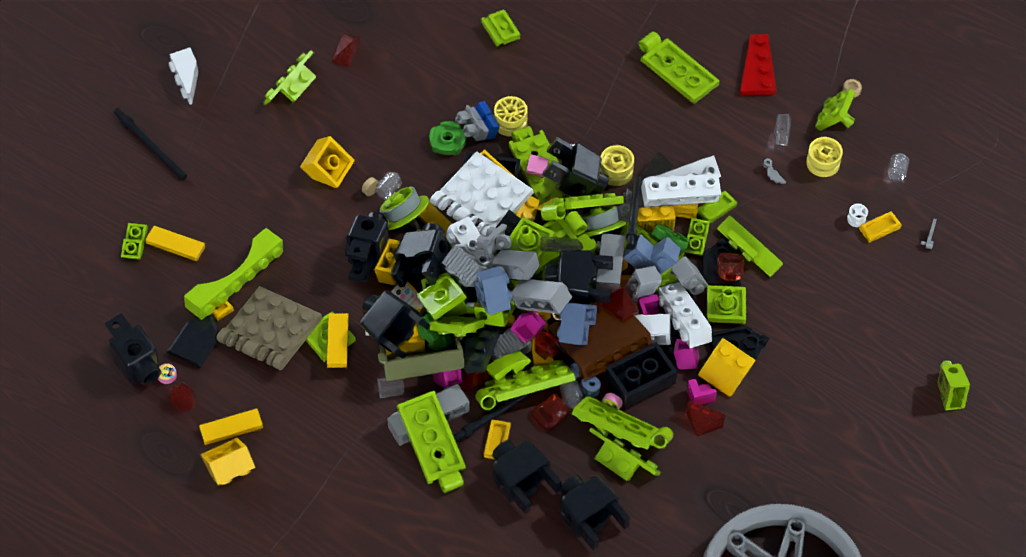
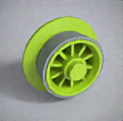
(403, 208)
(601, 221)

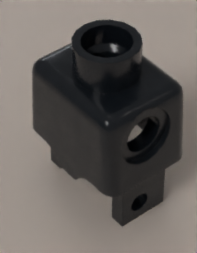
(577, 171)
(363, 234)
(421, 254)
(576, 271)
(390, 321)
(134, 362)
(520, 471)
(589, 506)

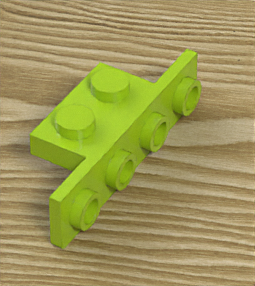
(295, 82)
(752, 249)
(620, 459)

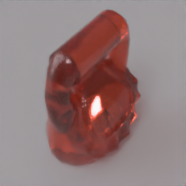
(729, 270)
(555, 409)

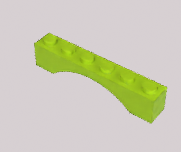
(208, 296)

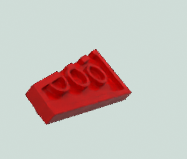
(758, 71)

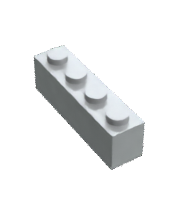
(452, 402)

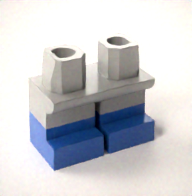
(479, 122)

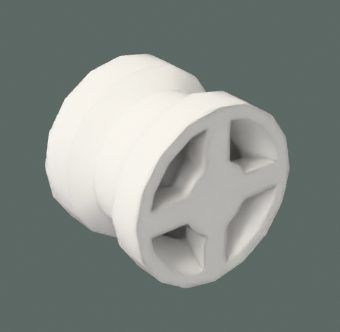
(855, 211)

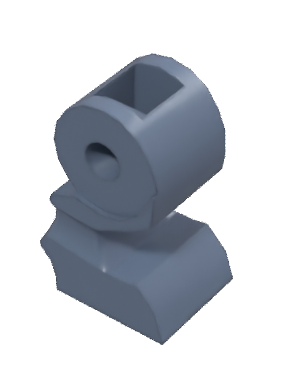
(589, 387)

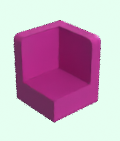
(648, 305)
(528, 326)
(685, 356)
(448, 378)
(700, 394)

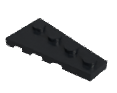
(480, 347)

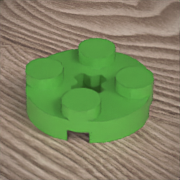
(447, 147)
(661, 232)
(437, 341)

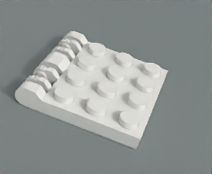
(482, 193)

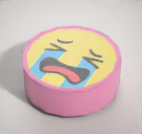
(168, 373)
(612, 400)

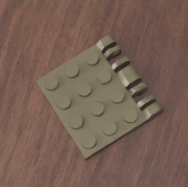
(270, 325)

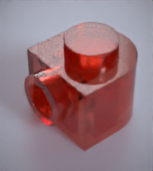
(546, 345)
(182, 397)

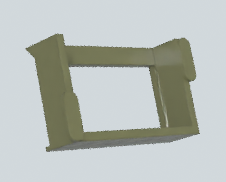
(423, 362)

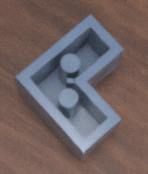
(644, 254)
(492, 290)
(576, 322)

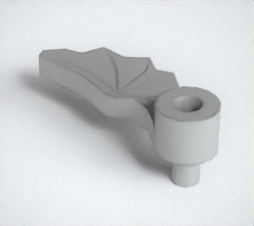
(773, 174)
(929, 244)

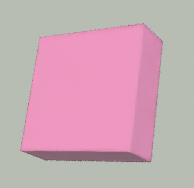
(537, 165)

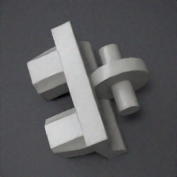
(494, 240)

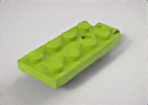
(683, 71)
(523, 146)
(557, 208)
(564, 228)
(524, 382)
(621, 424)
(431, 433)

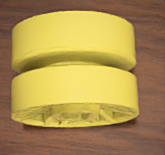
(510, 115)
(824, 157)
(617, 164)

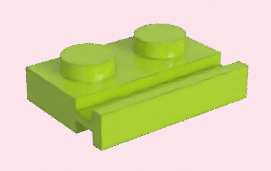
(500, 28)

